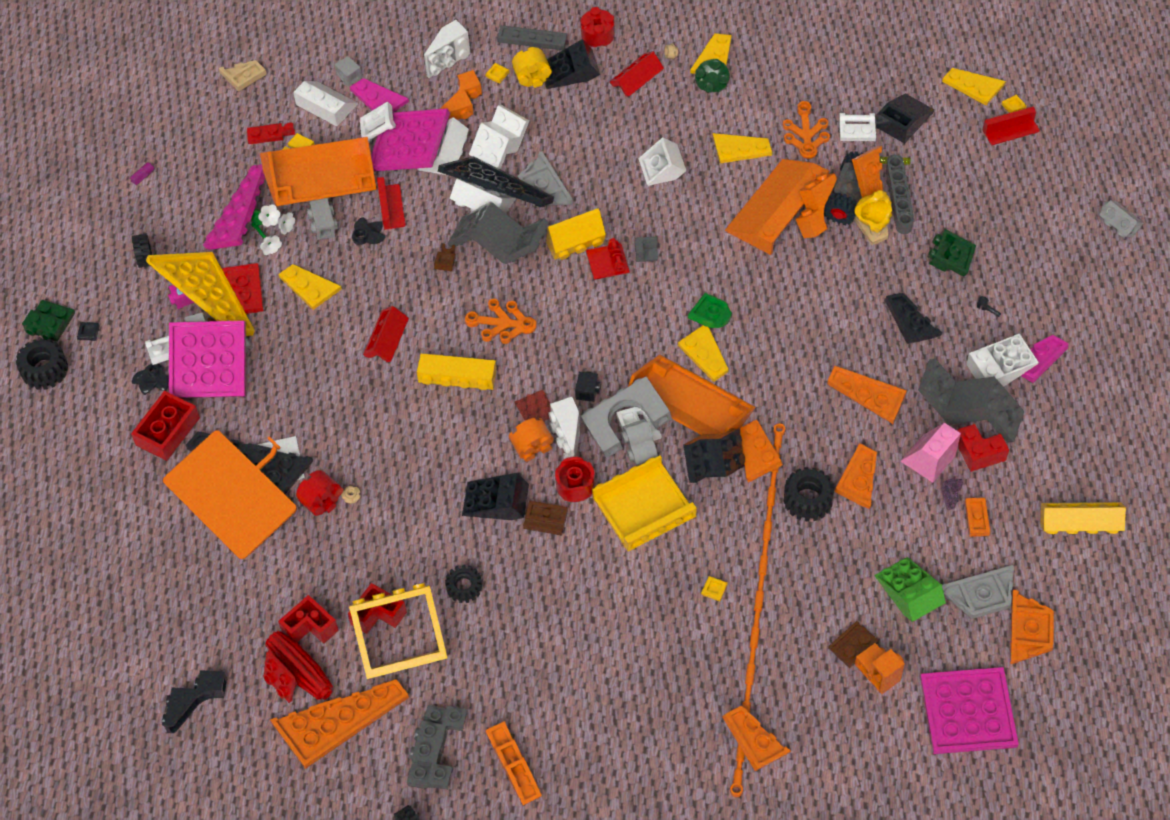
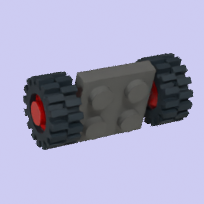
(841, 206)

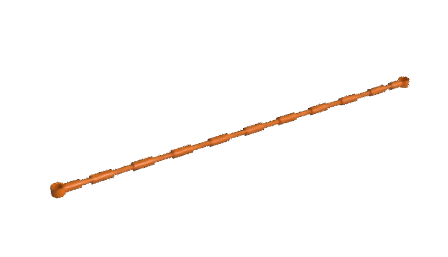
(740, 756)

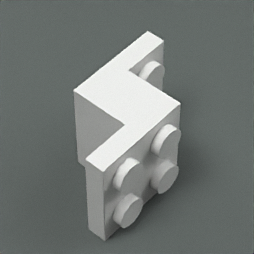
(499, 137)

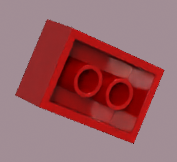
(165, 425)

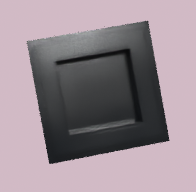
(88, 331)

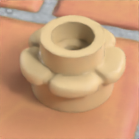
(670, 51)
(351, 498)

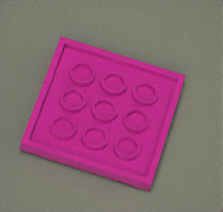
(411, 142)
(207, 359)
(968, 710)

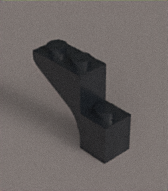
(184, 700)

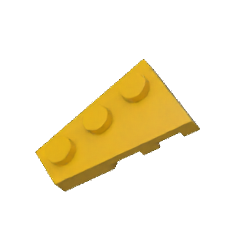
(717, 48)
(738, 148)
(704, 352)

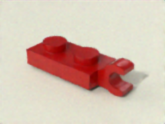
(269, 133)

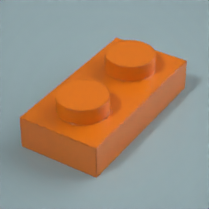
(977, 517)

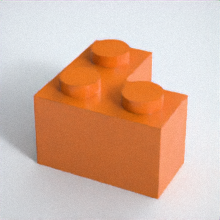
(880, 667)

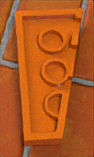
(872, 394)

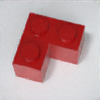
(981, 452)
(390, 613)
(306, 618)

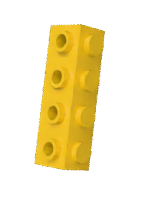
(456, 371)
(1083, 517)

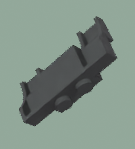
(429, 746)

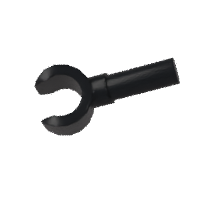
(983, 301)

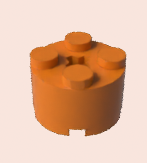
(531, 438)

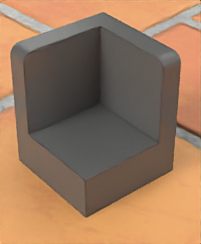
(646, 249)

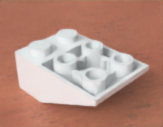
(447, 48)
(1002, 359)
(566, 424)

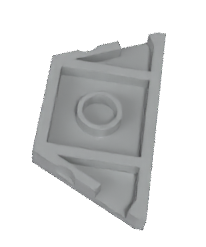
(542, 176)
(982, 592)

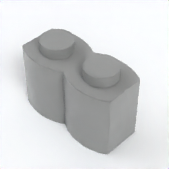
(639, 441)

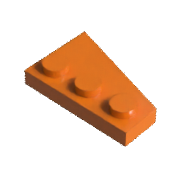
(758, 451)
(857, 478)
(754, 740)

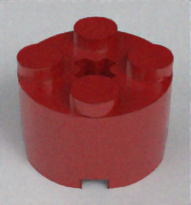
(597, 27)
(575, 479)
(319, 493)

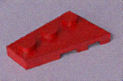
(246, 286)

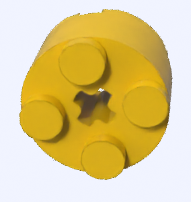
(531, 67)

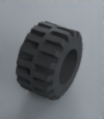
(46, 374)
(807, 507)

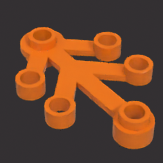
(806, 133)
(502, 323)

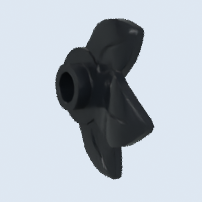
(369, 231)
(149, 380)

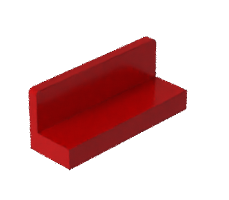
(637, 73)
(1010, 126)
(391, 205)
(386, 334)

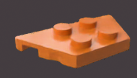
(1030, 628)

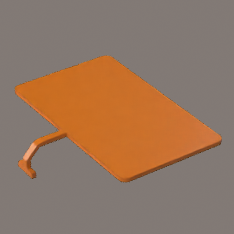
(230, 493)

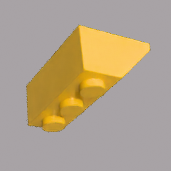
(575, 234)

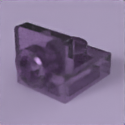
(949, 492)

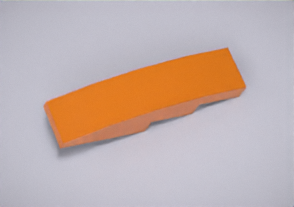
(513, 763)

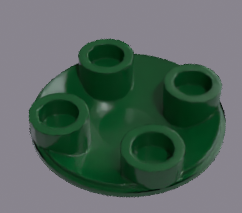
(712, 76)

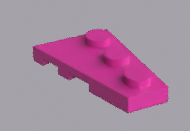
(376, 95)
(1046, 353)

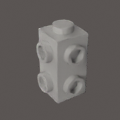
(1119, 217)
(322, 222)

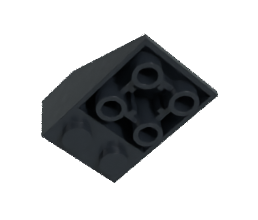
(572, 66)
(903, 117)
(496, 497)

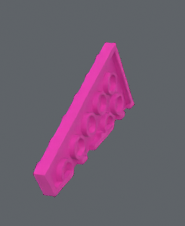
(237, 213)

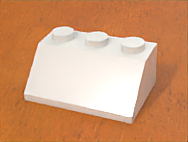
(323, 102)
(450, 146)
(475, 196)

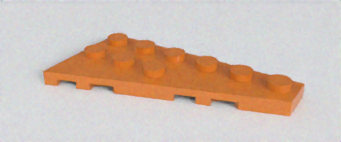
(331, 723)

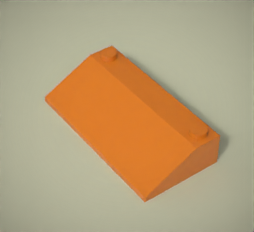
(319, 171)
(774, 204)
(693, 402)

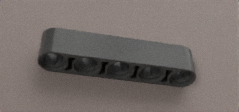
(899, 194)

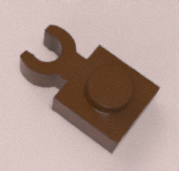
(445, 259)

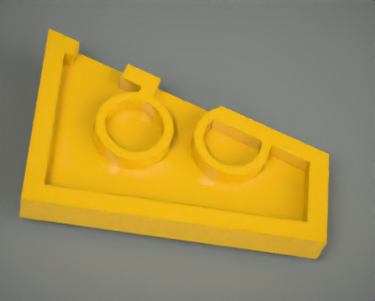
(974, 85)
(309, 286)

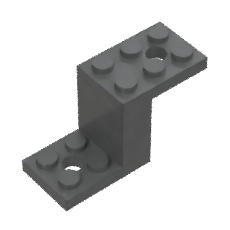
(499, 233)
(971, 400)

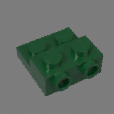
(951, 253)
(48, 320)

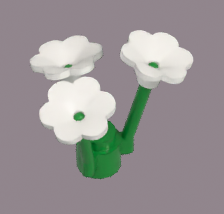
(271, 216)

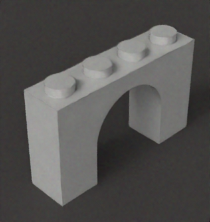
(639, 395)

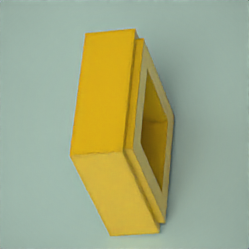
(497, 73)
(1013, 104)
(714, 588)

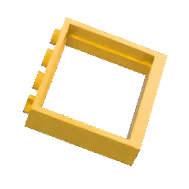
(380, 599)

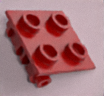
(607, 260)

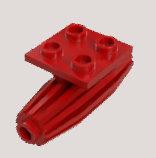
(291, 666)

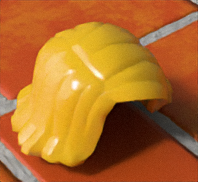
(874, 210)

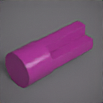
(142, 173)

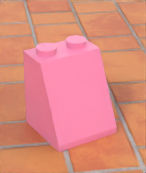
(933, 452)

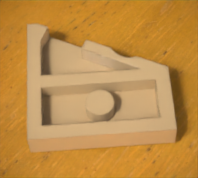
(243, 74)

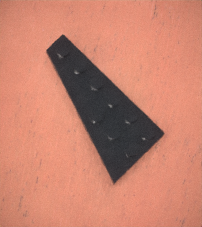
(492, 178)
(281, 470)

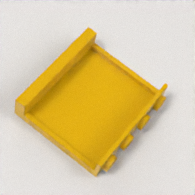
(643, 503)

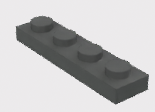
(532, 37)

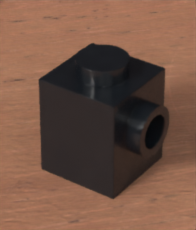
(587, 386)

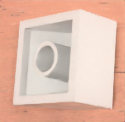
(662, 162)

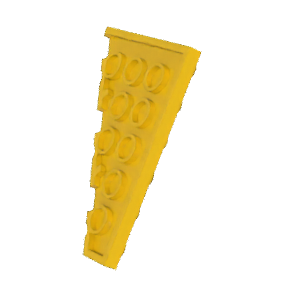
(203, 282)

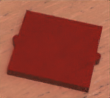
(534, 406)

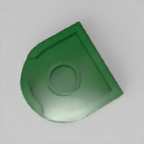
(710, 312)

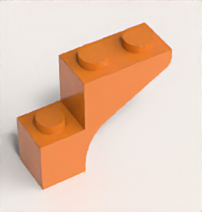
(460, 104)
(815, 196)

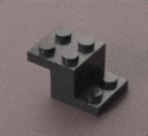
(714, 455)

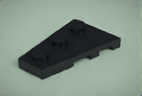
(909, 320)

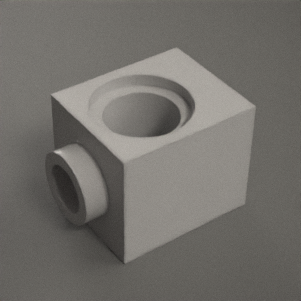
(348, 71)

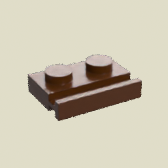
(545, 518)
(852, 643)

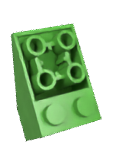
(911, 588)

